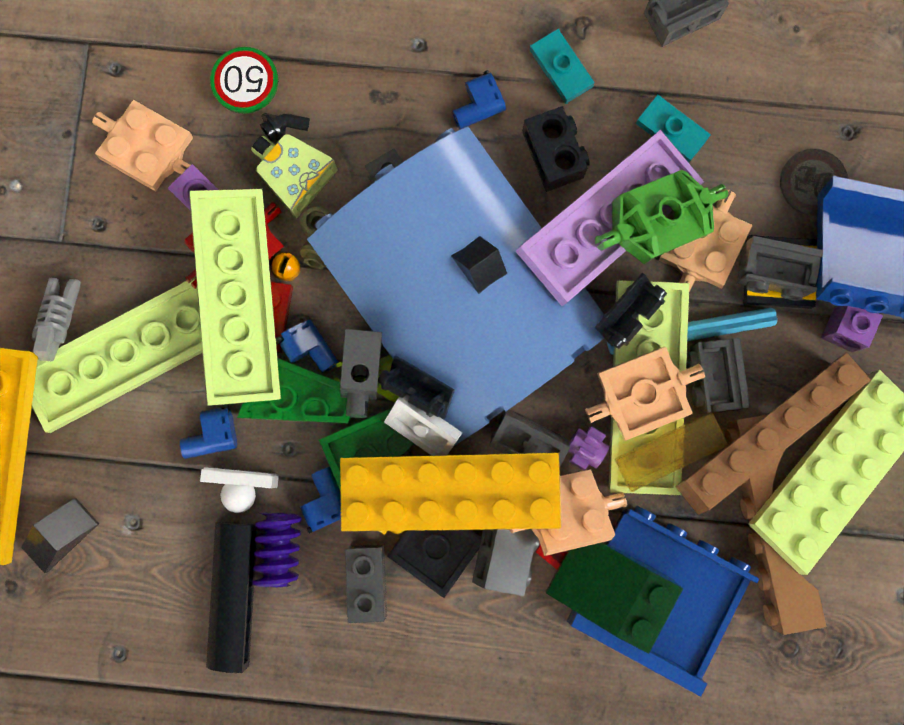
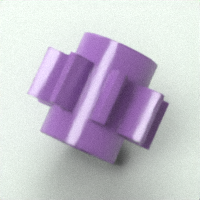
(587, 448)

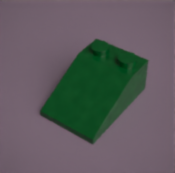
(615, 593)

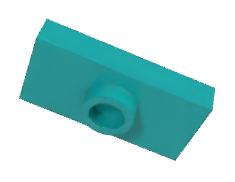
(561, 66)
(677, 127)

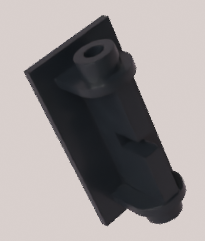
(620, 322)
(424, 390)

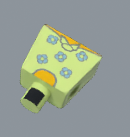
(293, 170)

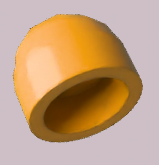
(291, 270)

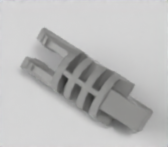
(54, 318)

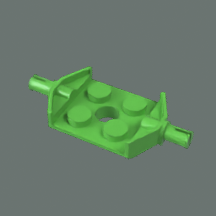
(643, 227)

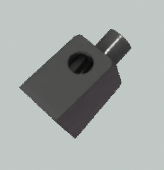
(361, 359)

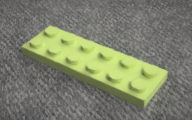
(234, 296)
(664, 329)
(118, 357)
(835, 475)

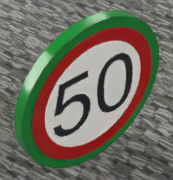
(244, 80)

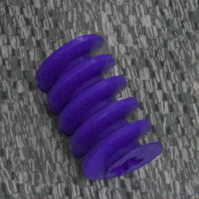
(277, 550)

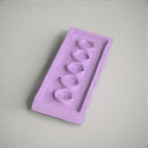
(565, 249)

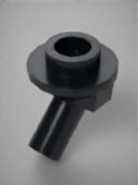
(275, 126)

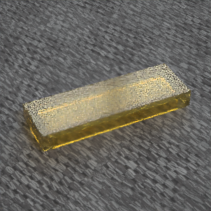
(671, 452)

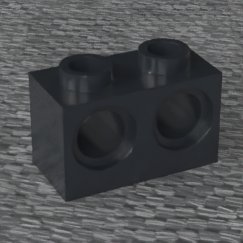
(548, 150)

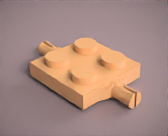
(143, 145)
(714, 256)
(645, 393)
(582, 515)

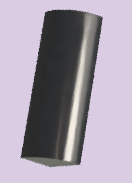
(231, 597)

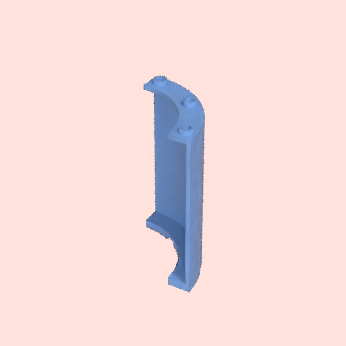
(397, 268)

